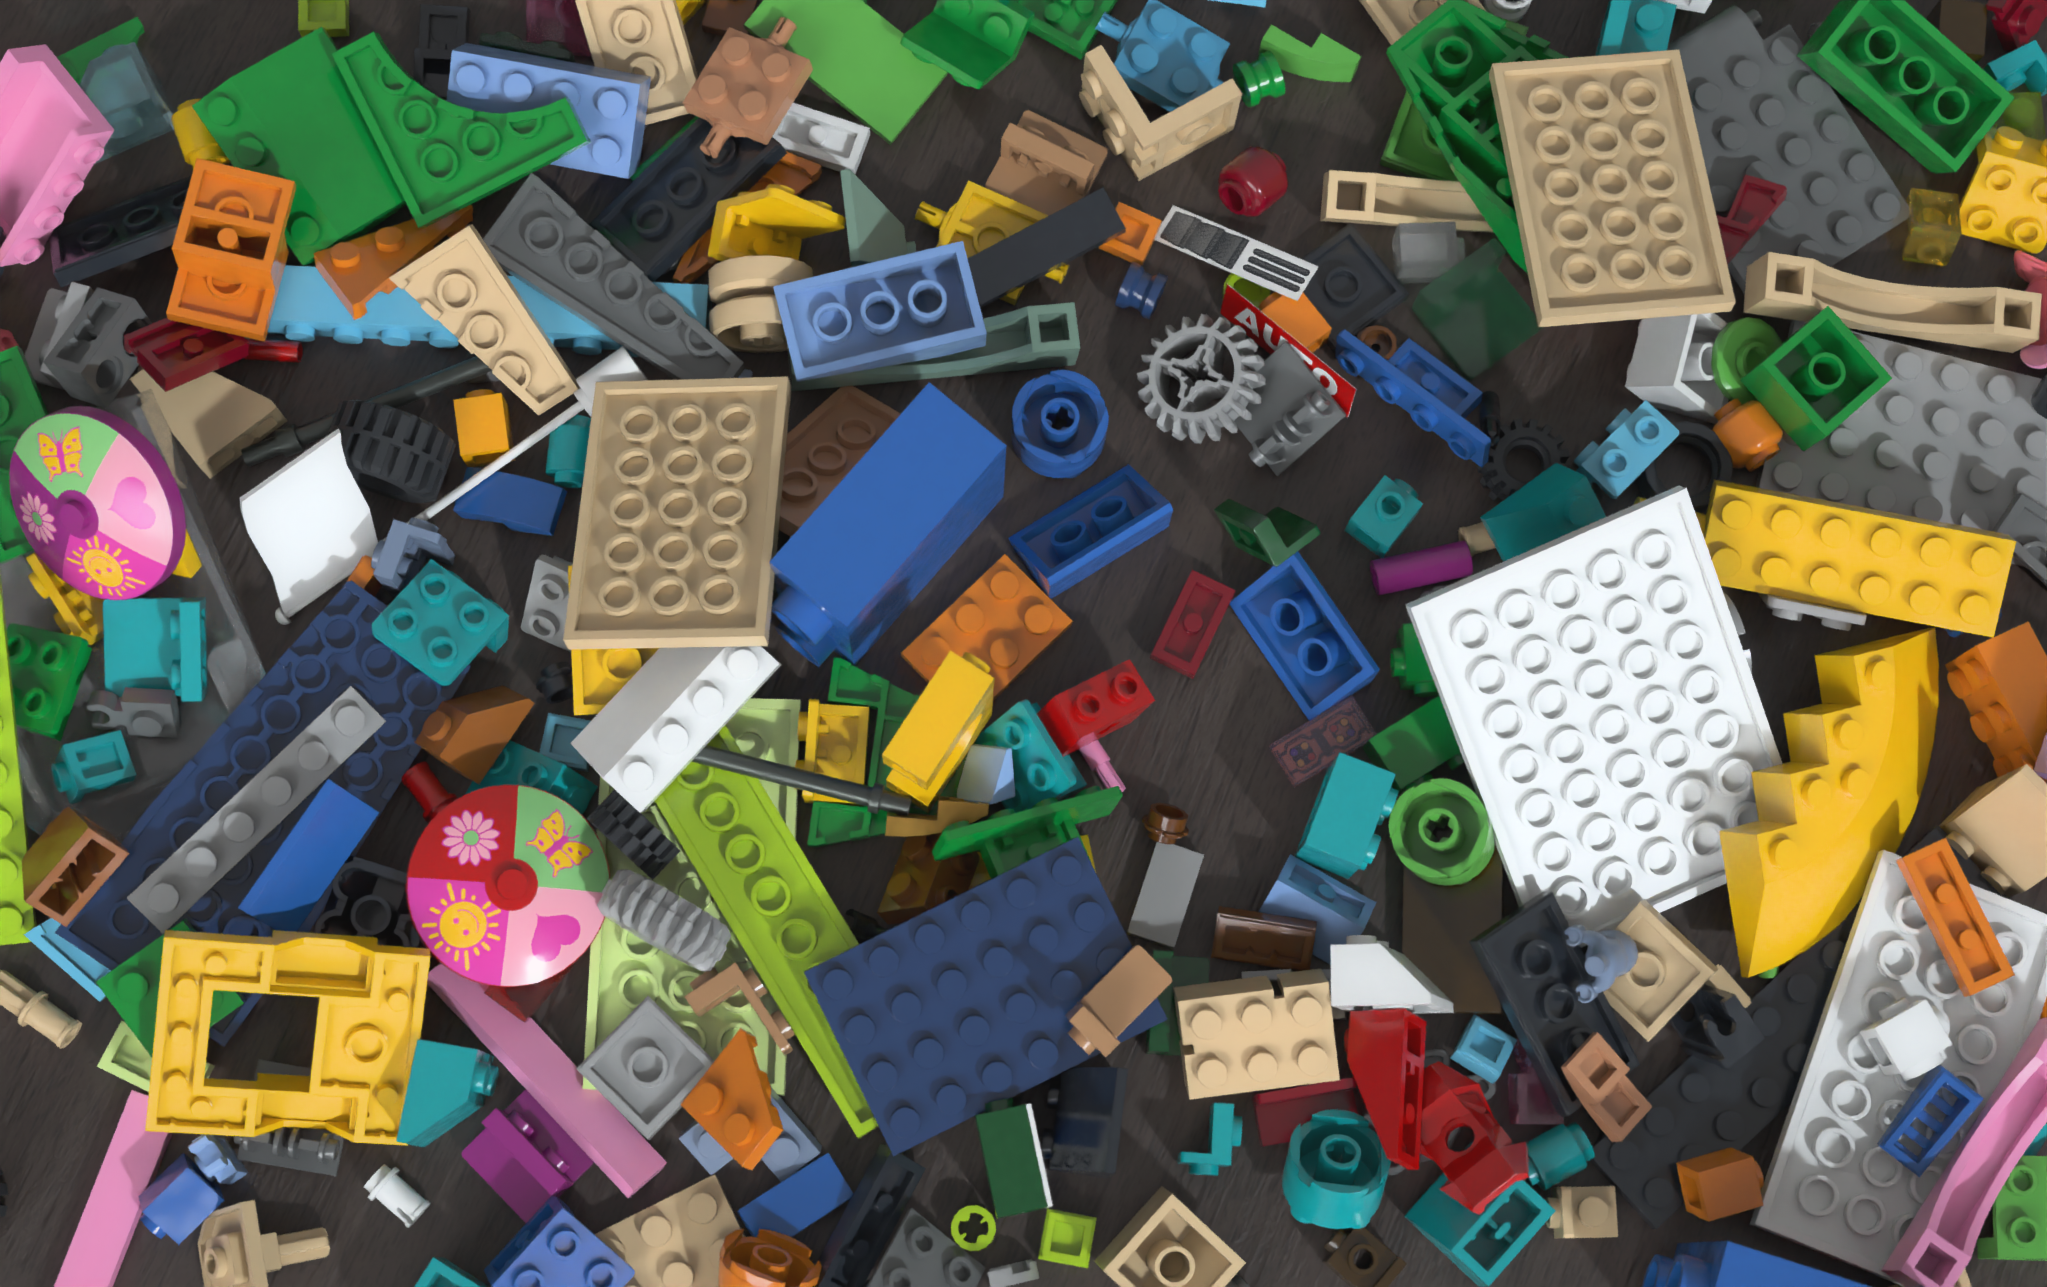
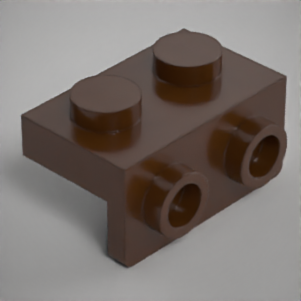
(922, 882)

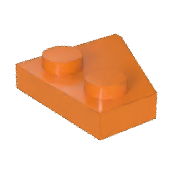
(736, 1102)

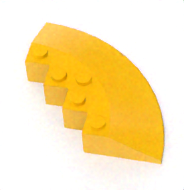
(1837, 801)

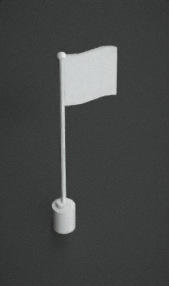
(317, 524)

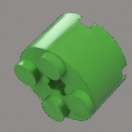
(1432, 806)

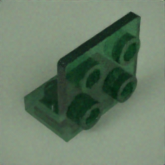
(1476, 312)

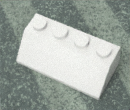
(670, 715)

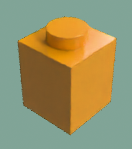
(483, 427)

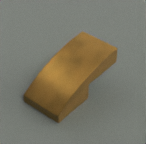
(949, 811)

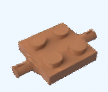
(747, 86)

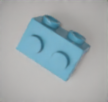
(1628, 451)

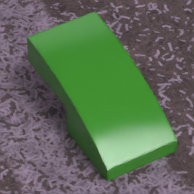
(1324, 61)

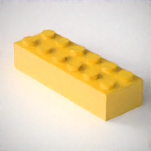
(1857, 558)

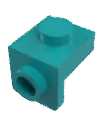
(1224, 1132)

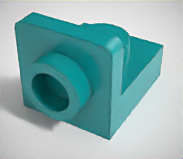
(2021, 66)
(92, 765)

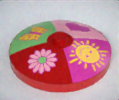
(507, 885)

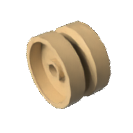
(746, 301)

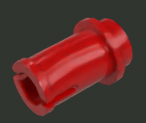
(427, 790)

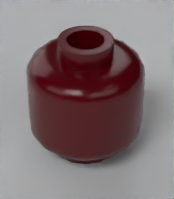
(1252, 181)

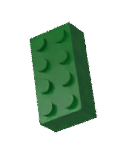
(1907, 79)

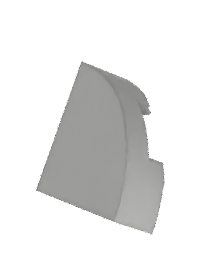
(1013, 1273)

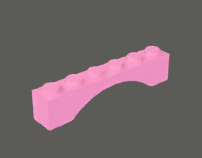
(1953, 1214)

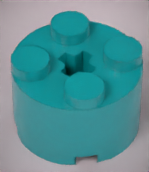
(1335, 1171)

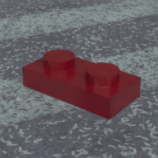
(1192, 624)

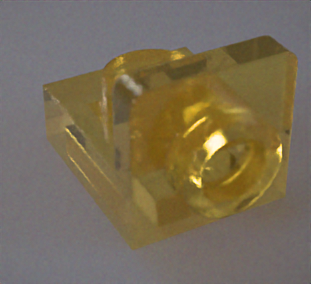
(1932, 227)

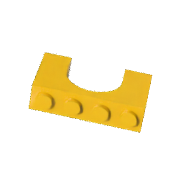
(940, 729)

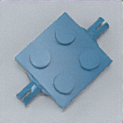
(1165, 55)

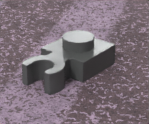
(139, 709)

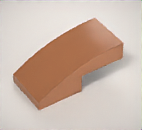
(1603, 1089)

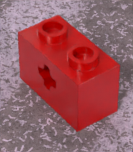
(1095, 707)

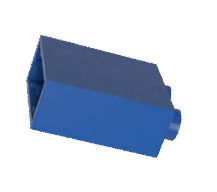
(886, 529)

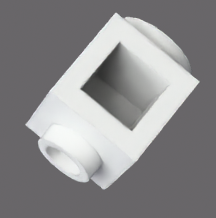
(1908, 1038)

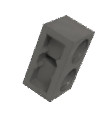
(91, 352)

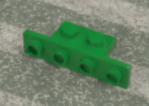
(1014, 838)

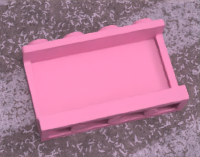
(46, 148)

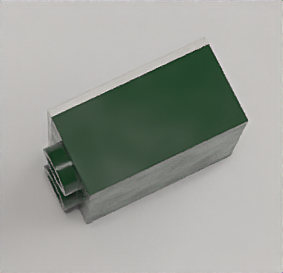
(1012, 1158)

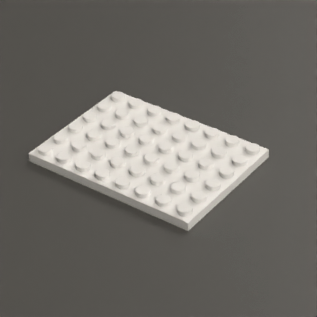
(1603, 711)

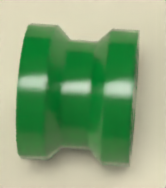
(1259, 79)

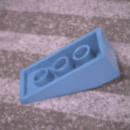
(882, 313)

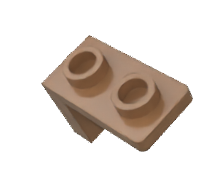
(714, 988)
(1117, 1001)

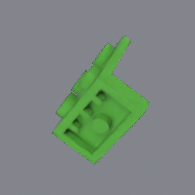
(2020, 1215)

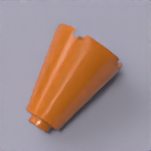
(766, 1261)

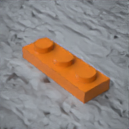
(1955, 917)

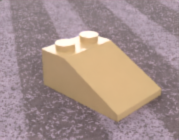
(2004, 830)

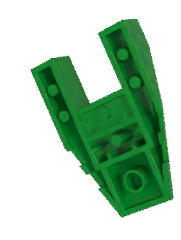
(1447, 76)

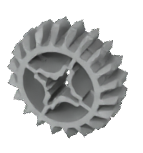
(1210, 344)
(664, 920)

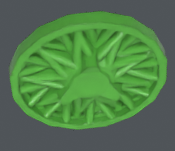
(1737, 351)

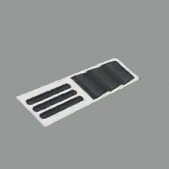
(1235, 253)

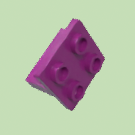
(526, 1156)

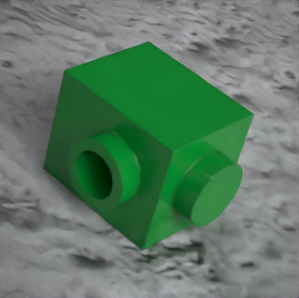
(1410, 664)

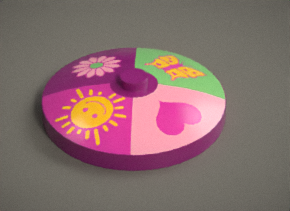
(97, 503)

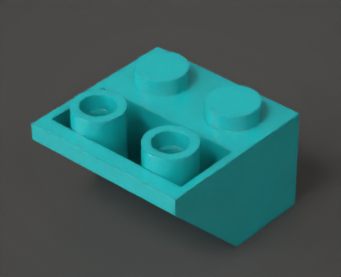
(1482, 1242)

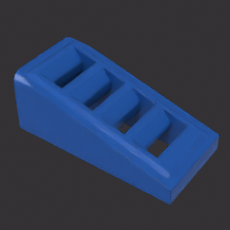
(1955, 1117)

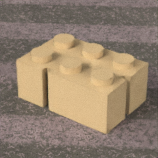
(1255, 1039)

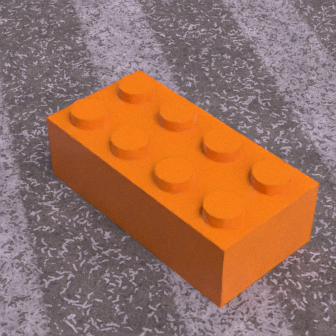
(2006, 695)

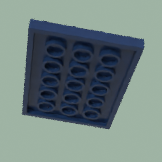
(974, 994)

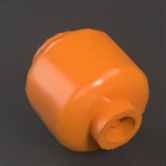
(1748, 433)

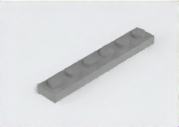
(256, 810)

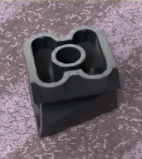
(369, 903)

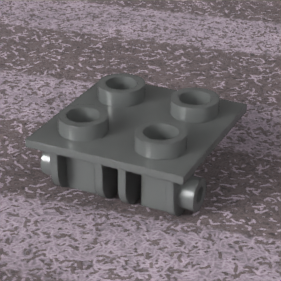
(1291, 412)
(291, 1146)
(925, 1258)

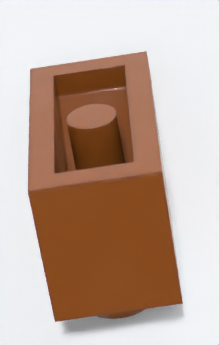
(473, 729)

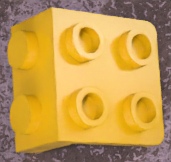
(2008, 192)
(768, 223)

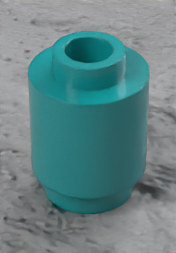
(568, 452)
(1557, 1155)

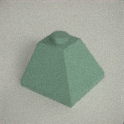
(871, 227)

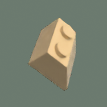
(1168, 1249)

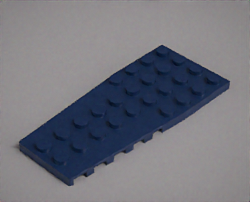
(303, 683)

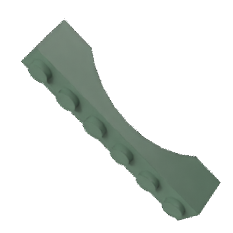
(1014, 341)

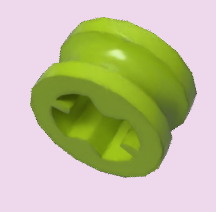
(963, 1215)

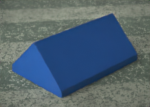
(1091, 530)
(1304, 636)
(309, 858)

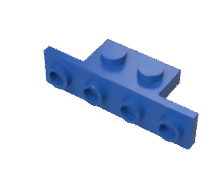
(1422, 387)

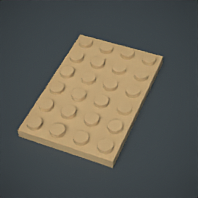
(1610, 188)
(679, 514)

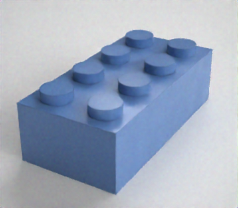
(606, 100)

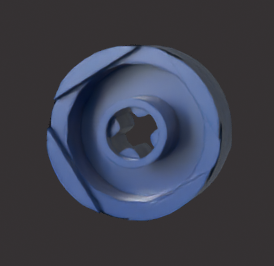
(1044, 402)

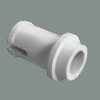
(396, 1195)

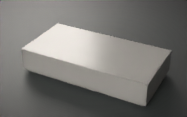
(1165, 894)

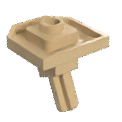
(237, 1254)

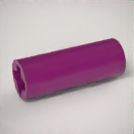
(1421, 567)

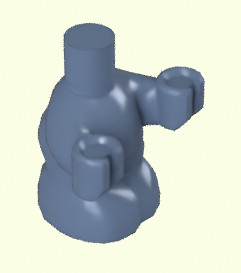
(1607, 957)

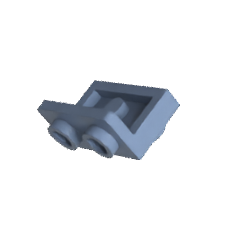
(405, 552)

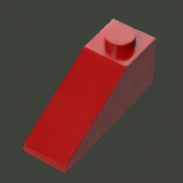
(1388, 1066)

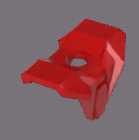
(1491, 1160)

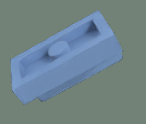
(1314, 896)

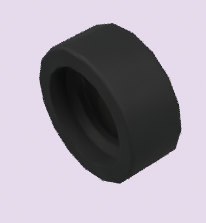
(1712, 448)

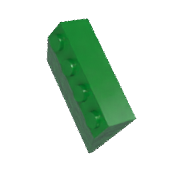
(302, 125)

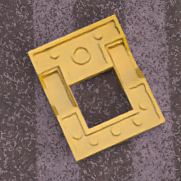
(361, 1046)

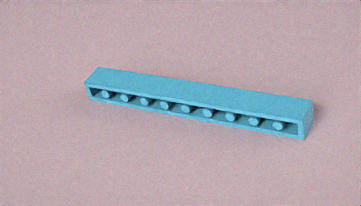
(311, 309)

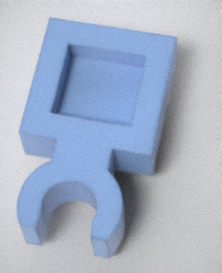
(217, 1159)

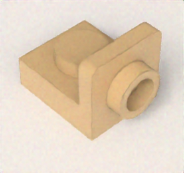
(1583, 1212)

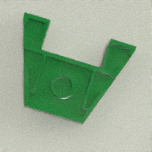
(854, 687)

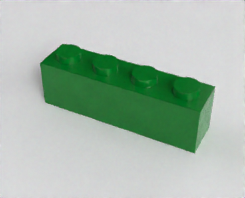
(1416, 746)

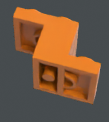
(230, 249)

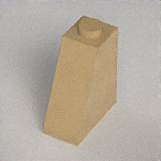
(213, 417)

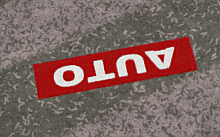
(1272, 336)

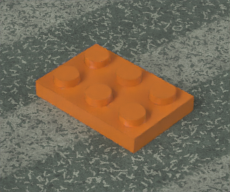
(996, 619)

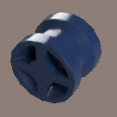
(1141, 290)

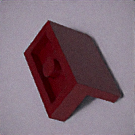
(1283, 1110)

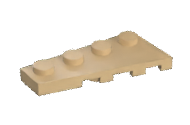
(481, 307)

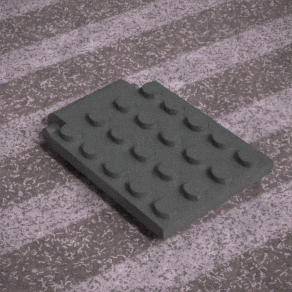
(1782, 122)

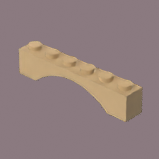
(1396, 200)
(1970, 317)

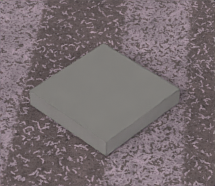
(646, 1067)

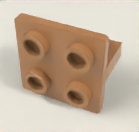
(1045, 164)

